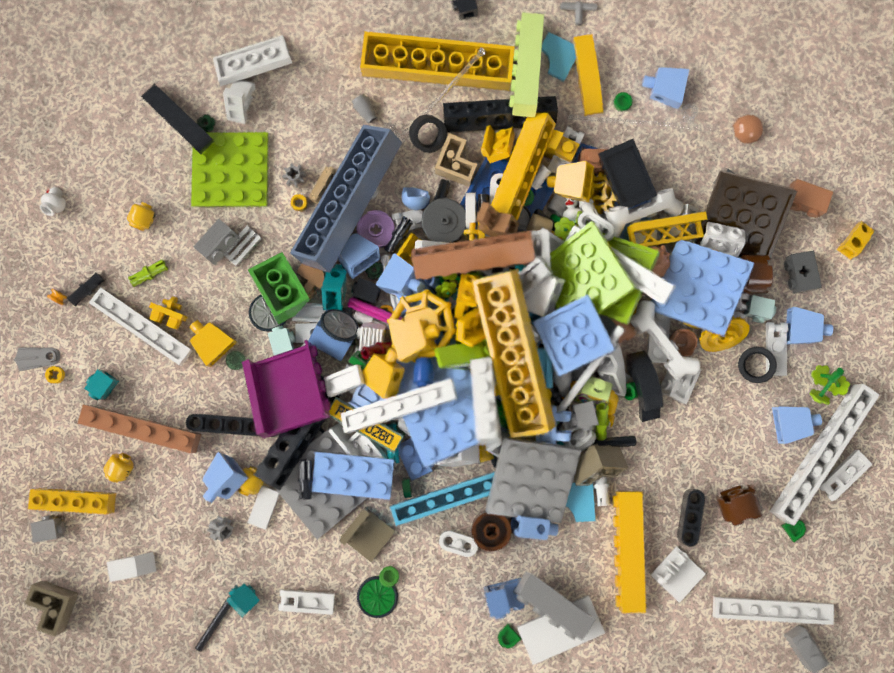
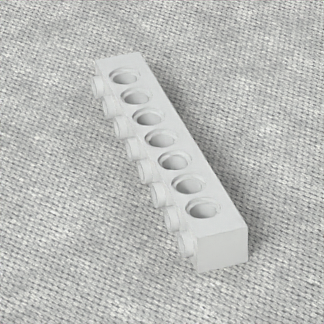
(824, 453)

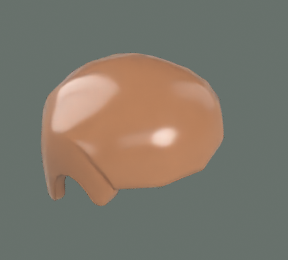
(748, 129)
(687, 337)

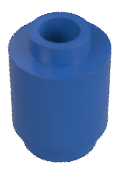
(423, 372)

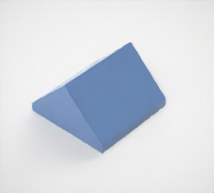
(327, 344)

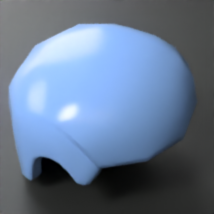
(415, 198)

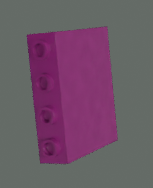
(286, 391)

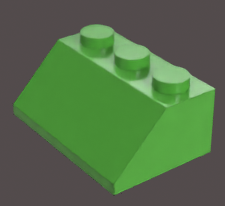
(279, 287)

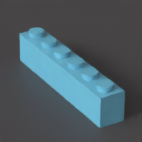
(442, 499)

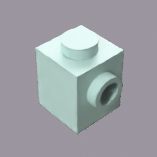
(760, 308)
(281, 340)

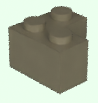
(599, 463)
(56, 606)

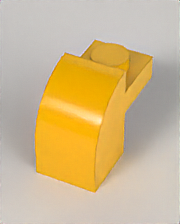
(561, 147)

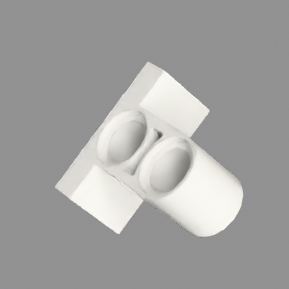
(238, 100)

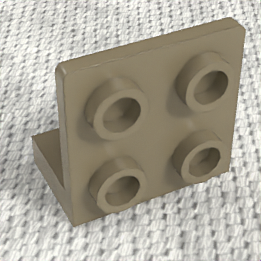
(367, 534)

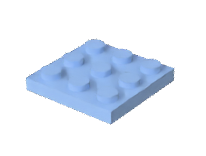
(574, 335)

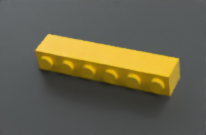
(523, 164)
(630, 552)

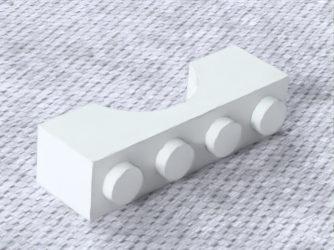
(485, 409)

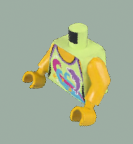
(598, 392)

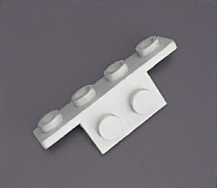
(356, 444)

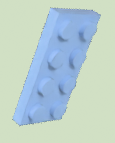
(353, 475)

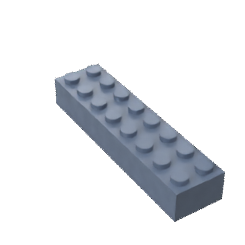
(346, 198)

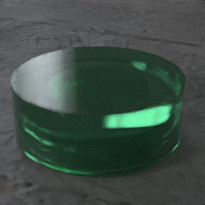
(235, 359)

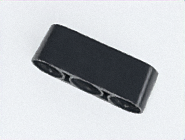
(695, 526)

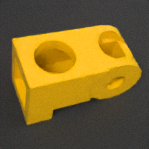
(856, 240)

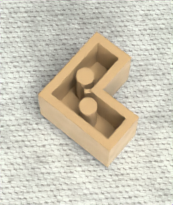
(452, 165)

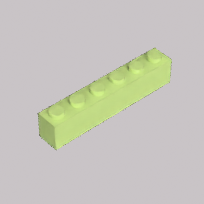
(528, 65)

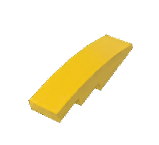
(588, 74)

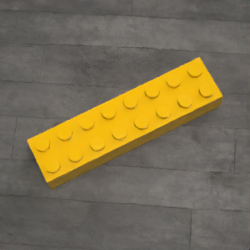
(436, 60)
(514, 354)

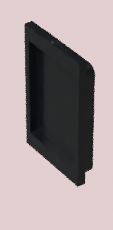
(627, 174)

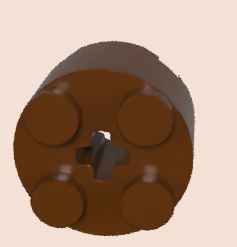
(760, 276)
(739, 504)
(490, 541)

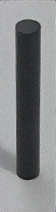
(213, 626)

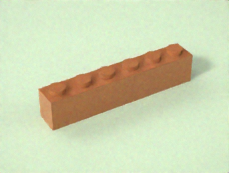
(473, 255)
(139, 428)

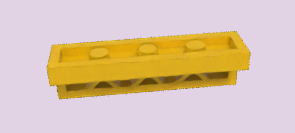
(660, 224)

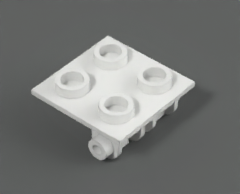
(677, 574)

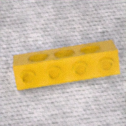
(72, 501)

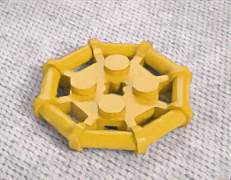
(426, 314)

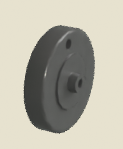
(444, 220)

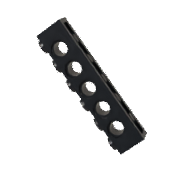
(497, 113)
(288, 459)

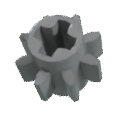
(299, 176)
(220, 528)

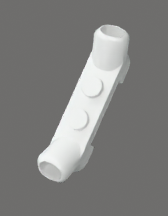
(664, 201)
(677, 364)

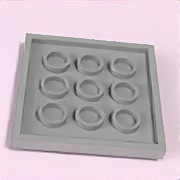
(532, 479)
(324, 508)

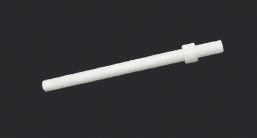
(587, 373)

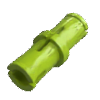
(148, 273)
(603, 421)

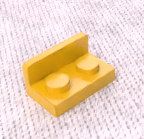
(497, 145)
(466, 294)

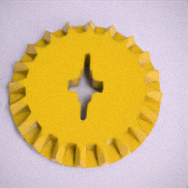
(736, 332)

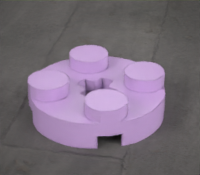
(369, 221)

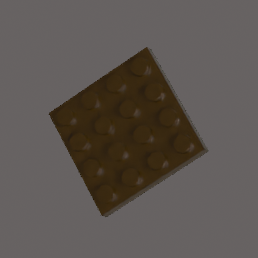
(750, 206)

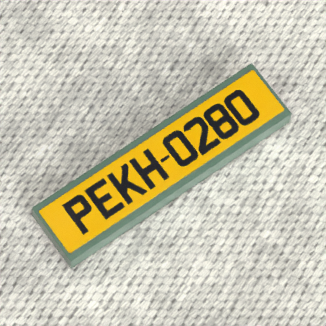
(378, 433)

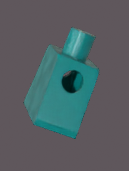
(334, 282)

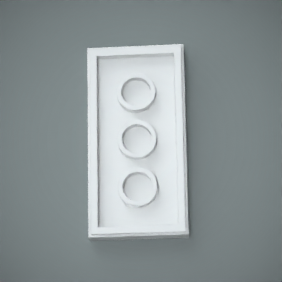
(252, 60)
(545, 640)

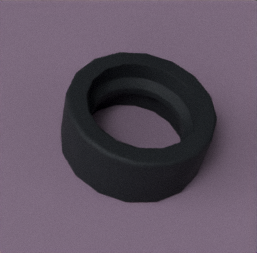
(437, 143)
(757, 350)

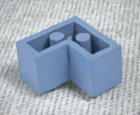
(502, 598)

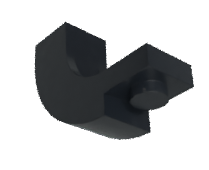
(647, 385)

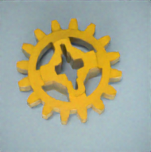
(605, 188)

